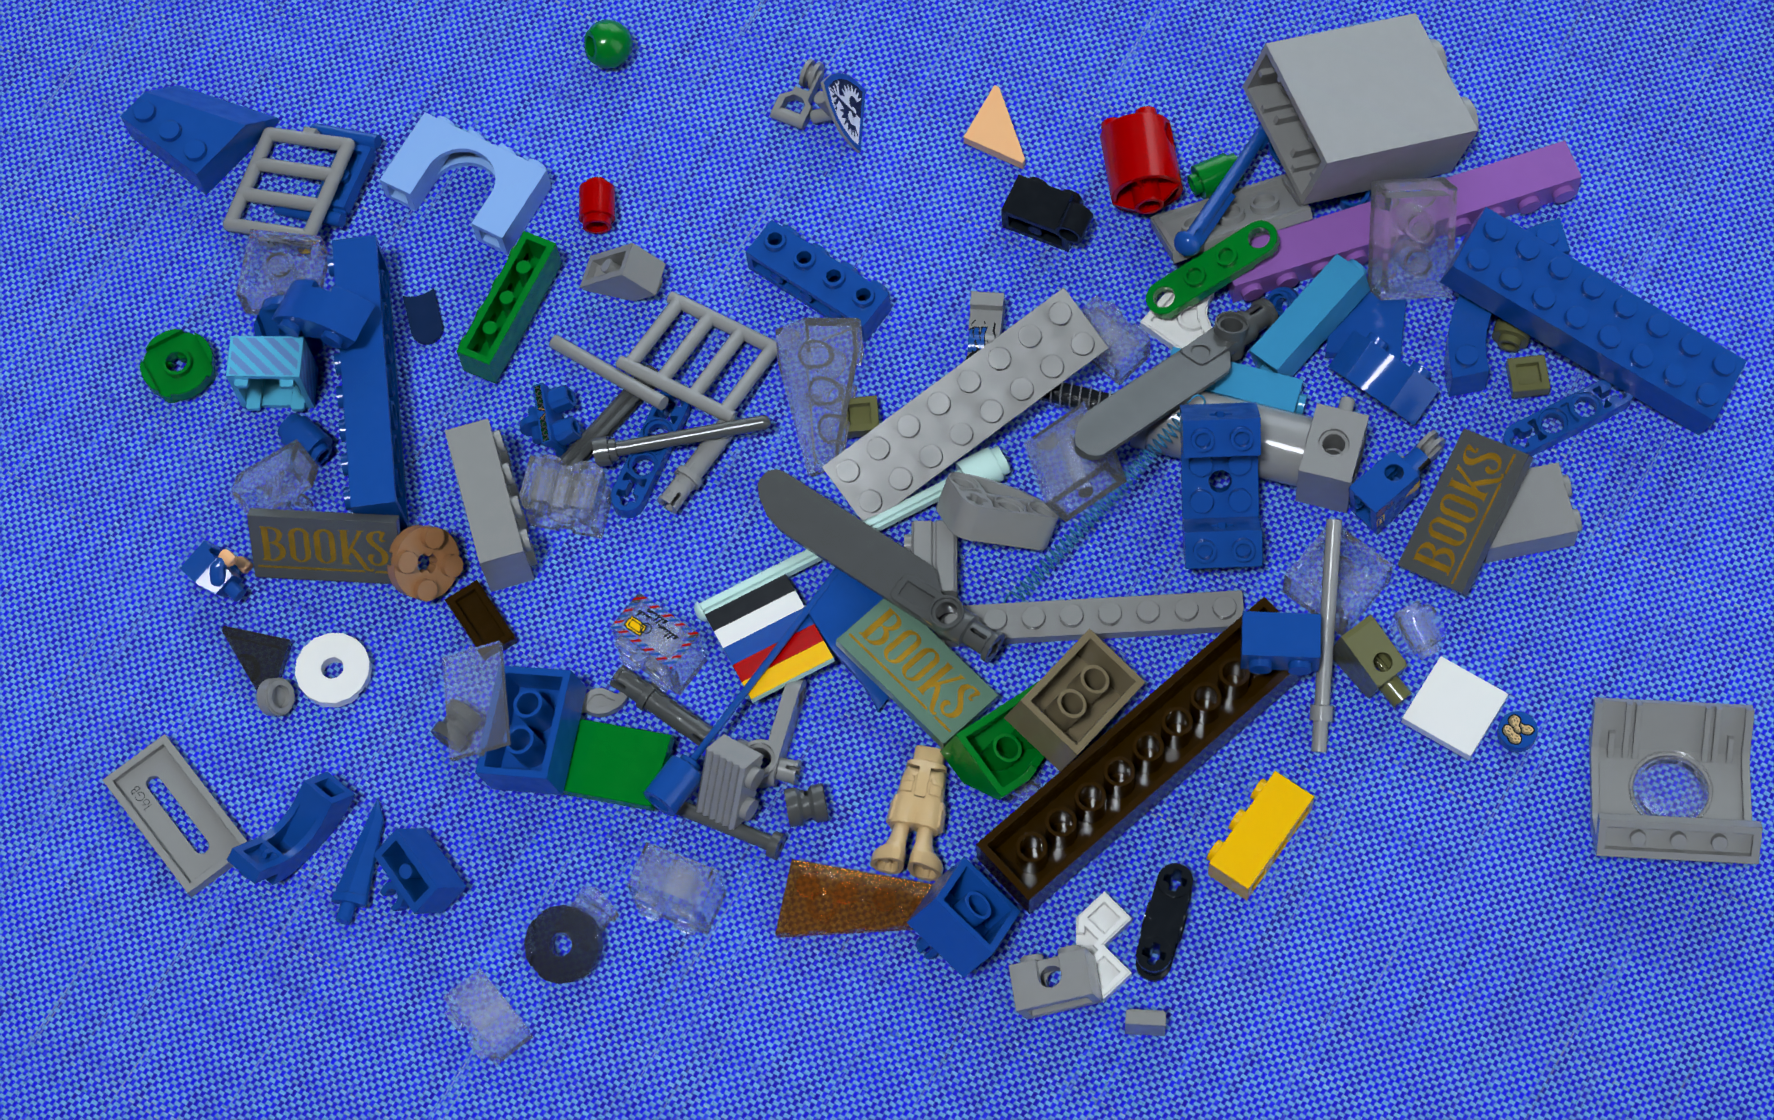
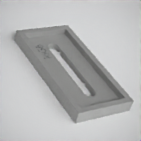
(131, 790)

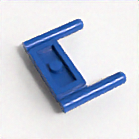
(352, 179)

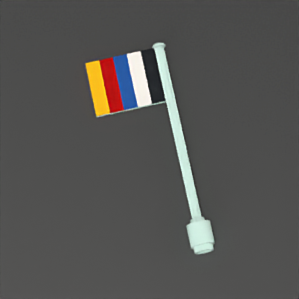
(762, 608)

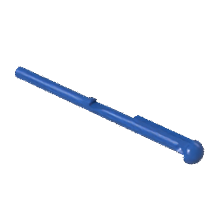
(1190, 241)

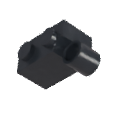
(1045, 213)

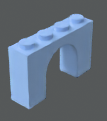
(441, 146)

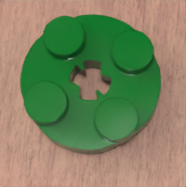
(181, 384)

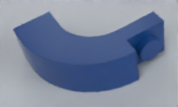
(298, 834)

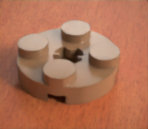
(443, 562)

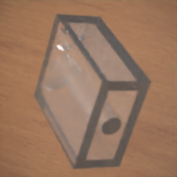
(1064, 478)

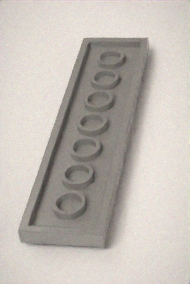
(965, 406)

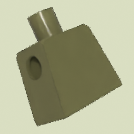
(1367, 648)

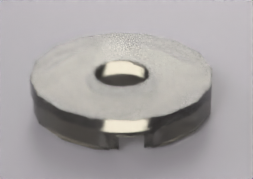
(585, 939)

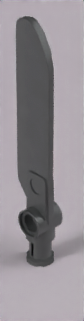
(1171, 382)
(871, 560)

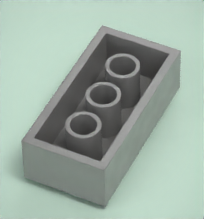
(492, 504)

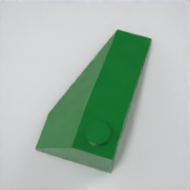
(993, 753)

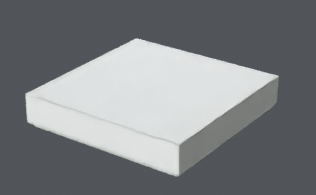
(1454, 708)

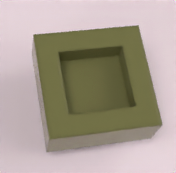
(1528, 376)
(862, 415)

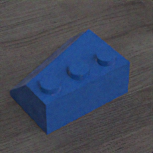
(195, 132)

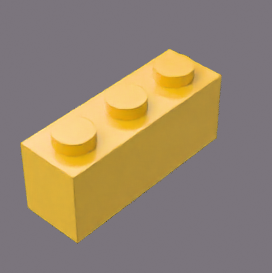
(1259, 834)

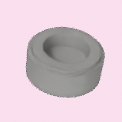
(275, 696)

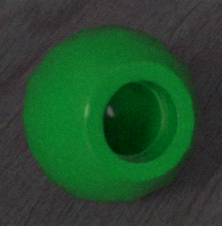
(608, 44)

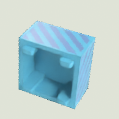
(272, 372)

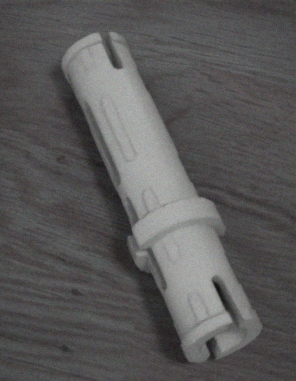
(690, 475)

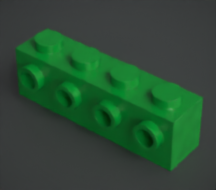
(509, 307)

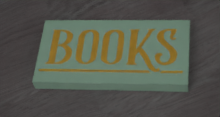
(917, 671)

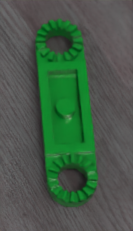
(1212, 269)

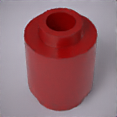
(597, 205)

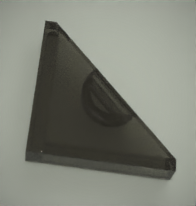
(259, 653)

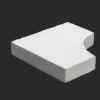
(1181, 328)

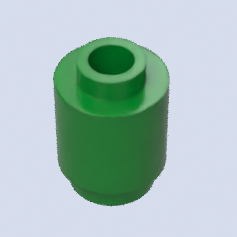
(1209, 173)

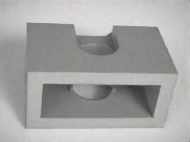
(1076, 988)

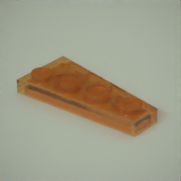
(845, 901)

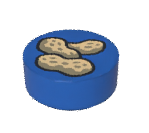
(1517, 731)

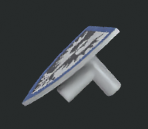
(844, 104)

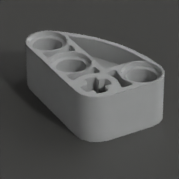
(994, 513)

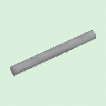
(608, 372)

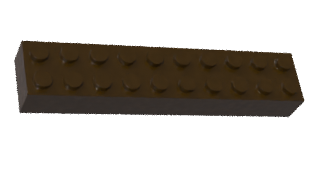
(1129, 769)

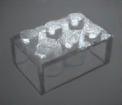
(1411, 237)

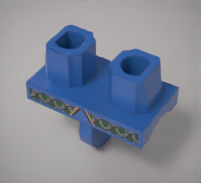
(546, 419)

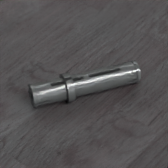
(656, 702)

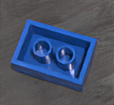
(543, 730)

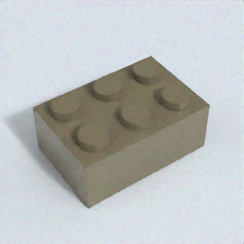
(1074, 700)

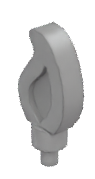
(603, 703)

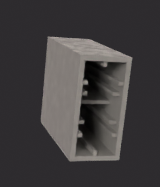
(1360, 107)

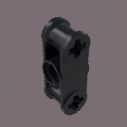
(1164, 922)

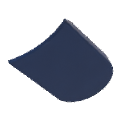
(424, 317)

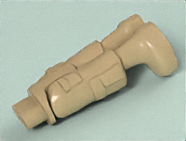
(916, 808)

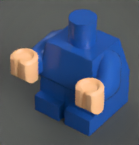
(217, 570)

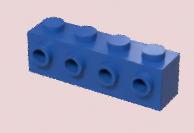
(817, 278)

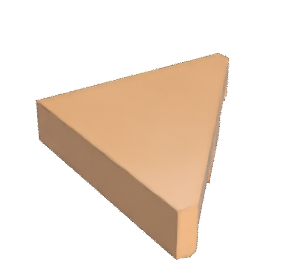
(994, 131)

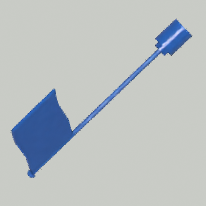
(833, 610)

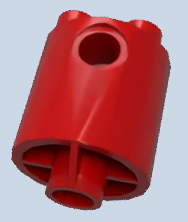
(1140, 161)

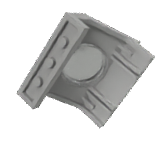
(1672, 781)

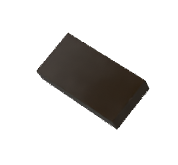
(480, 617)

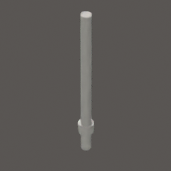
(1321, 711)

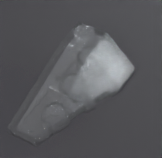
(818, 375)

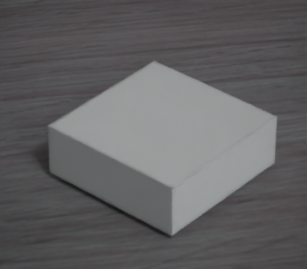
(1145, 1022)

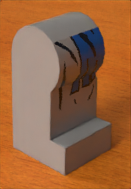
(985, 319)

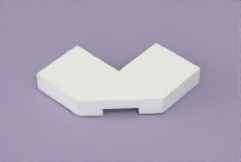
(1094, 931)

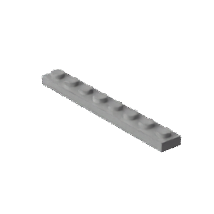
(1109, 616)

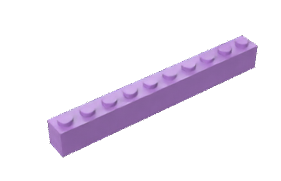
(1504, 186)

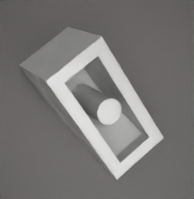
(624, 273)

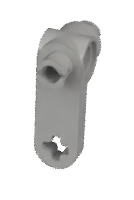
(780, 738)

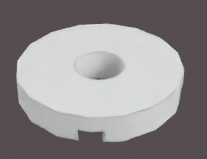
(327, 650)

